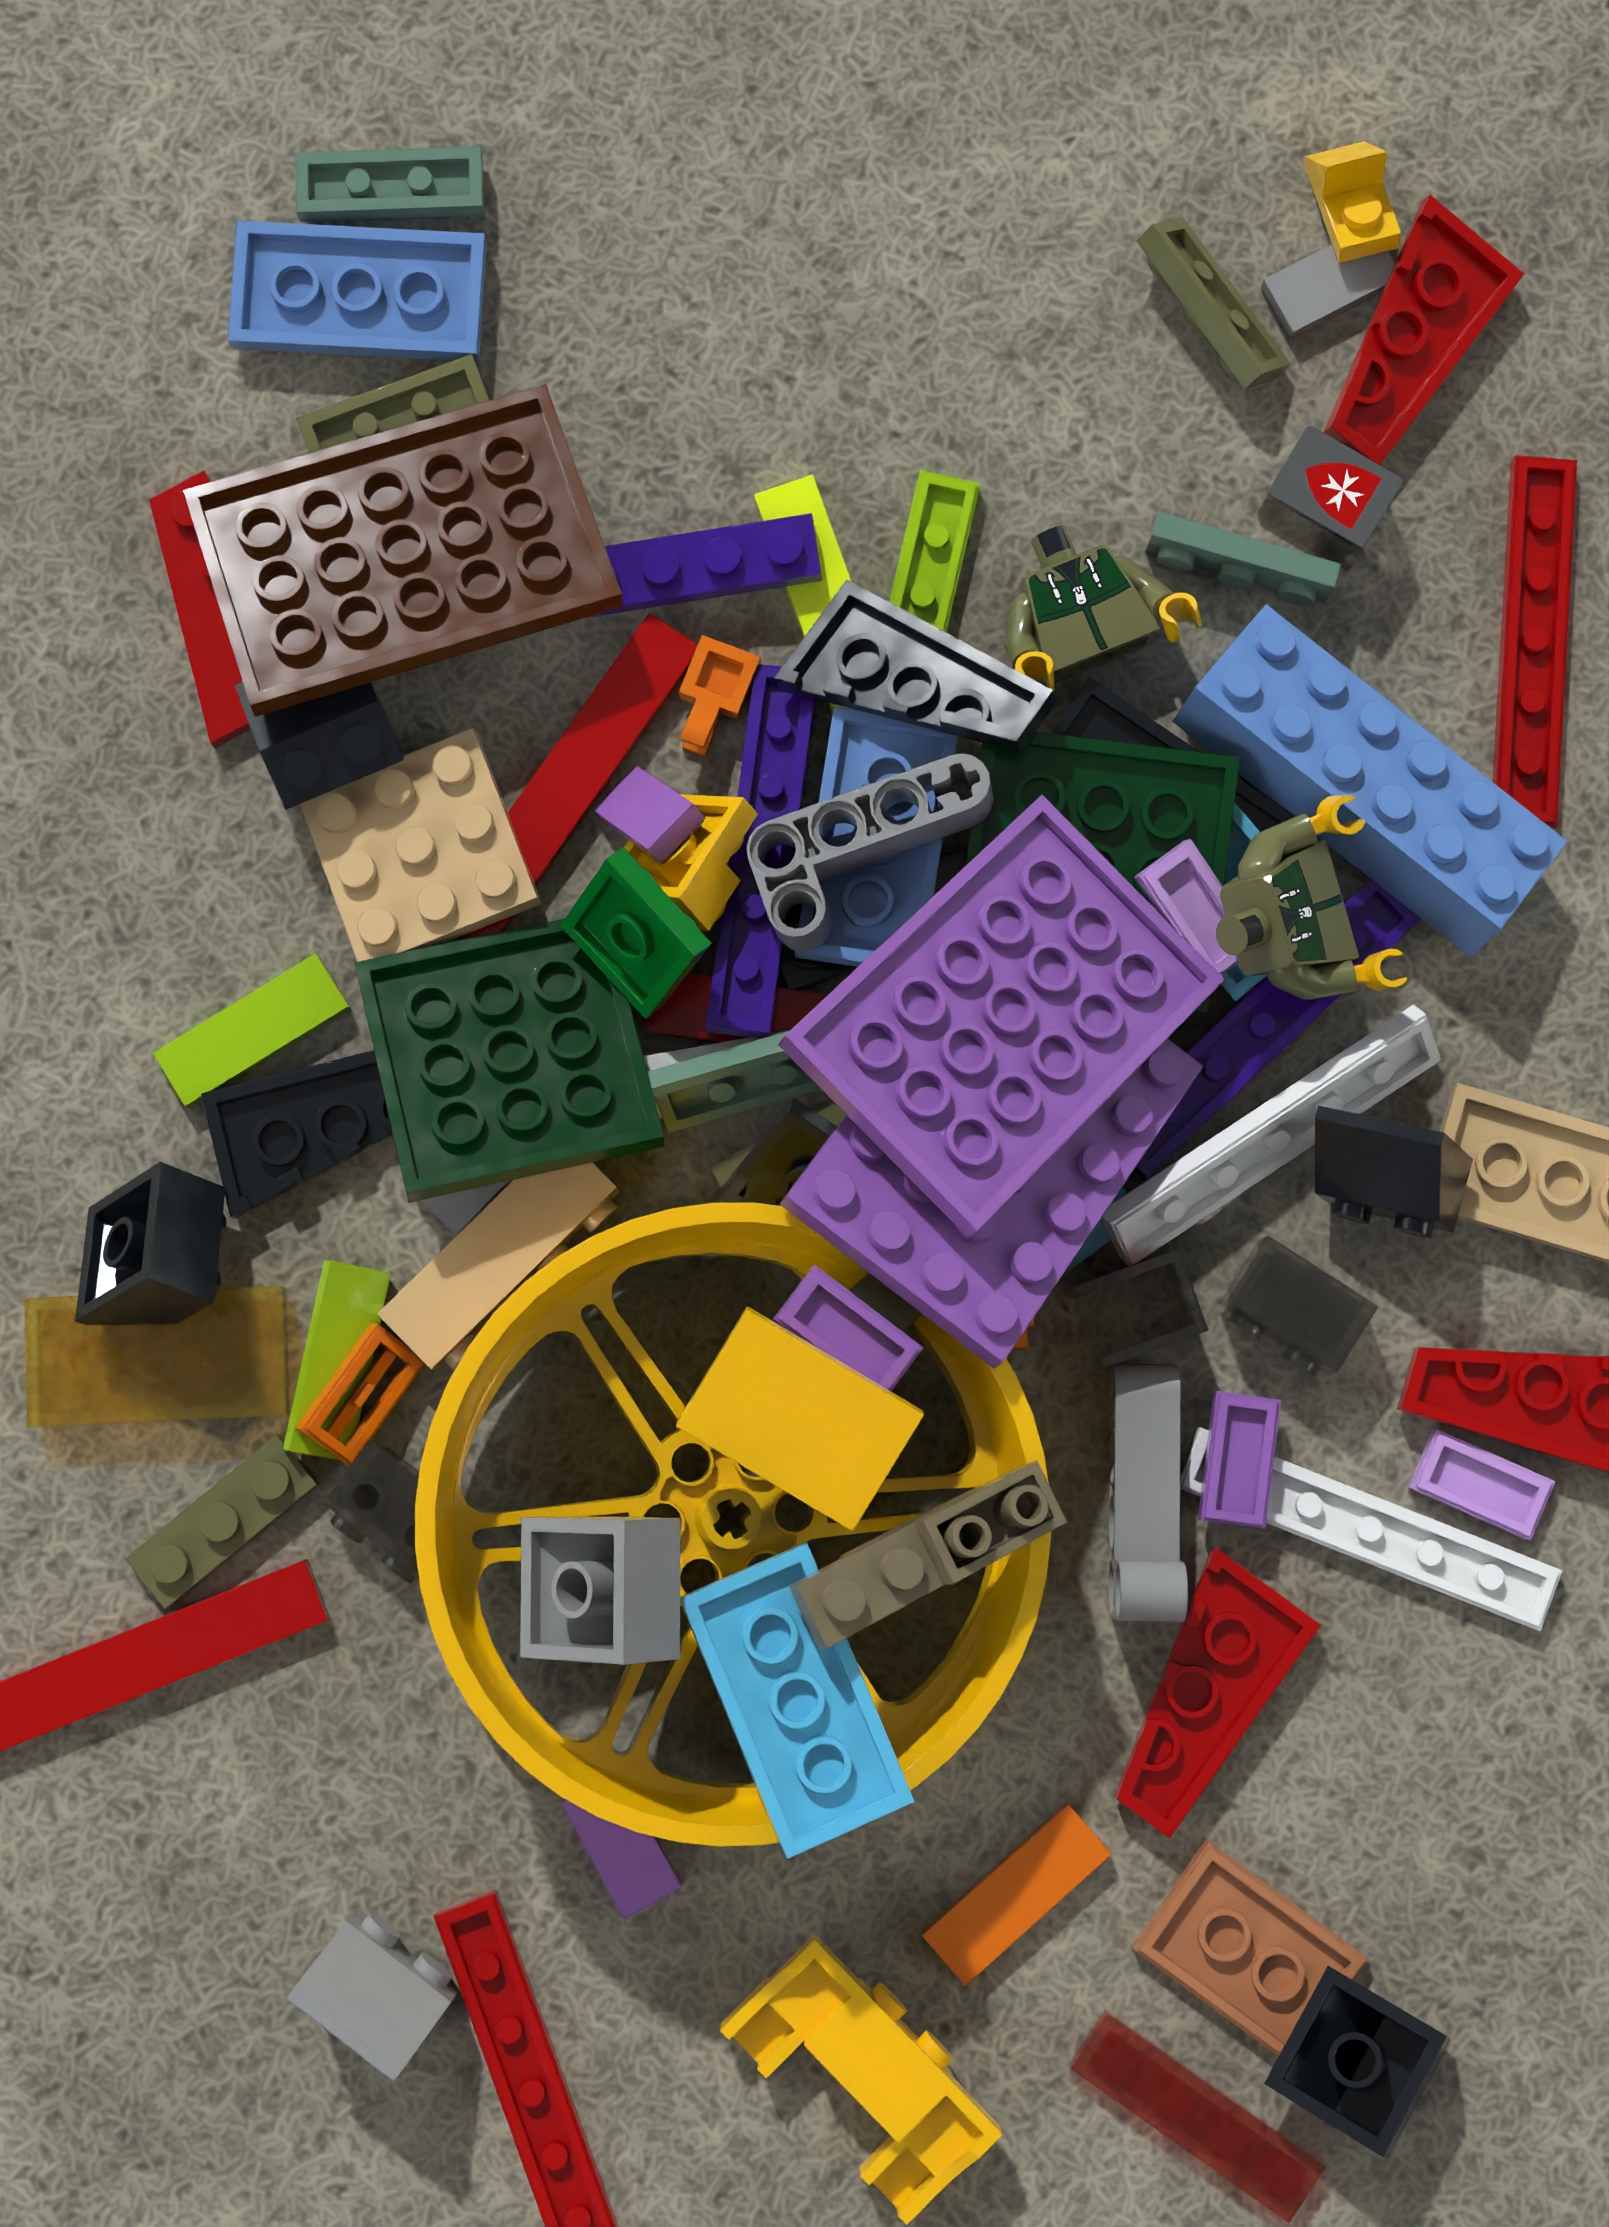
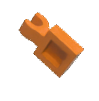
(716, 685)

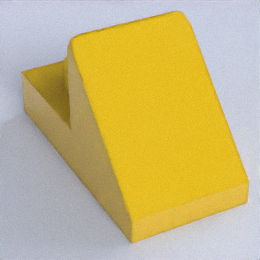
(1354, 200)

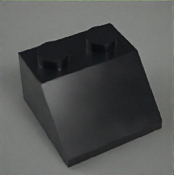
(323, 742)
(1389, 1172)
(152, 1250)
(1357, 2062)

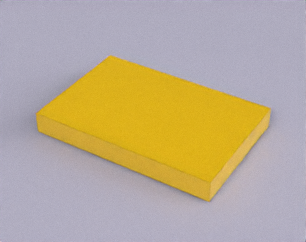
(800, 1418)

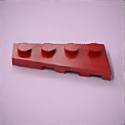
(1425, 321)
(199, 614)
(1519, 1398)
(1213, 1686)

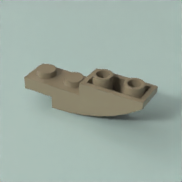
(927, 1554)

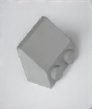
(600, 1589)
(375, 1993)

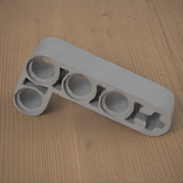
(873, 841)
(1144, 1495)

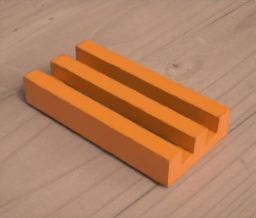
(340, 1382)

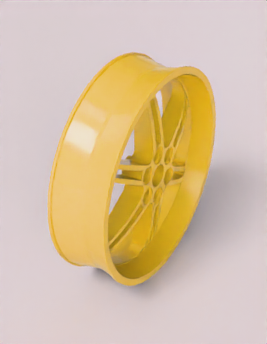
(626, 1784)

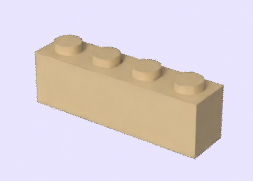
(494, 1257)

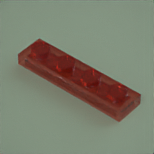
(1197, 2115)

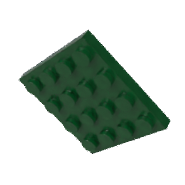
(1119, 796)
(504, 1060)

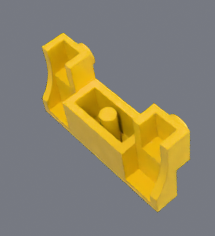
(879, 2061)

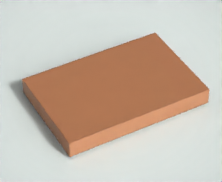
(1243, 1946)

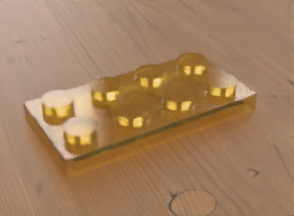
(209, 1366)

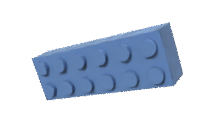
(1316, 730)

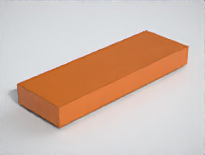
(1015, 1893)

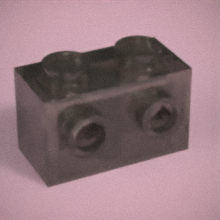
(1296, 1307)
(379, 1503)

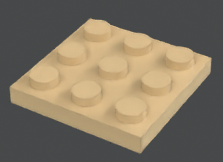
(421, 850)

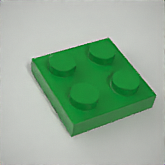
(635, 933)

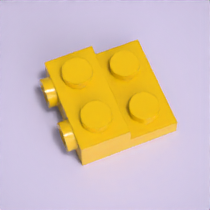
(698, 870)

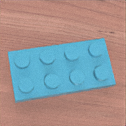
(795, 1706)

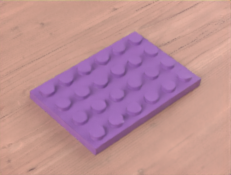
(1002, 1015)
(999, 1277)

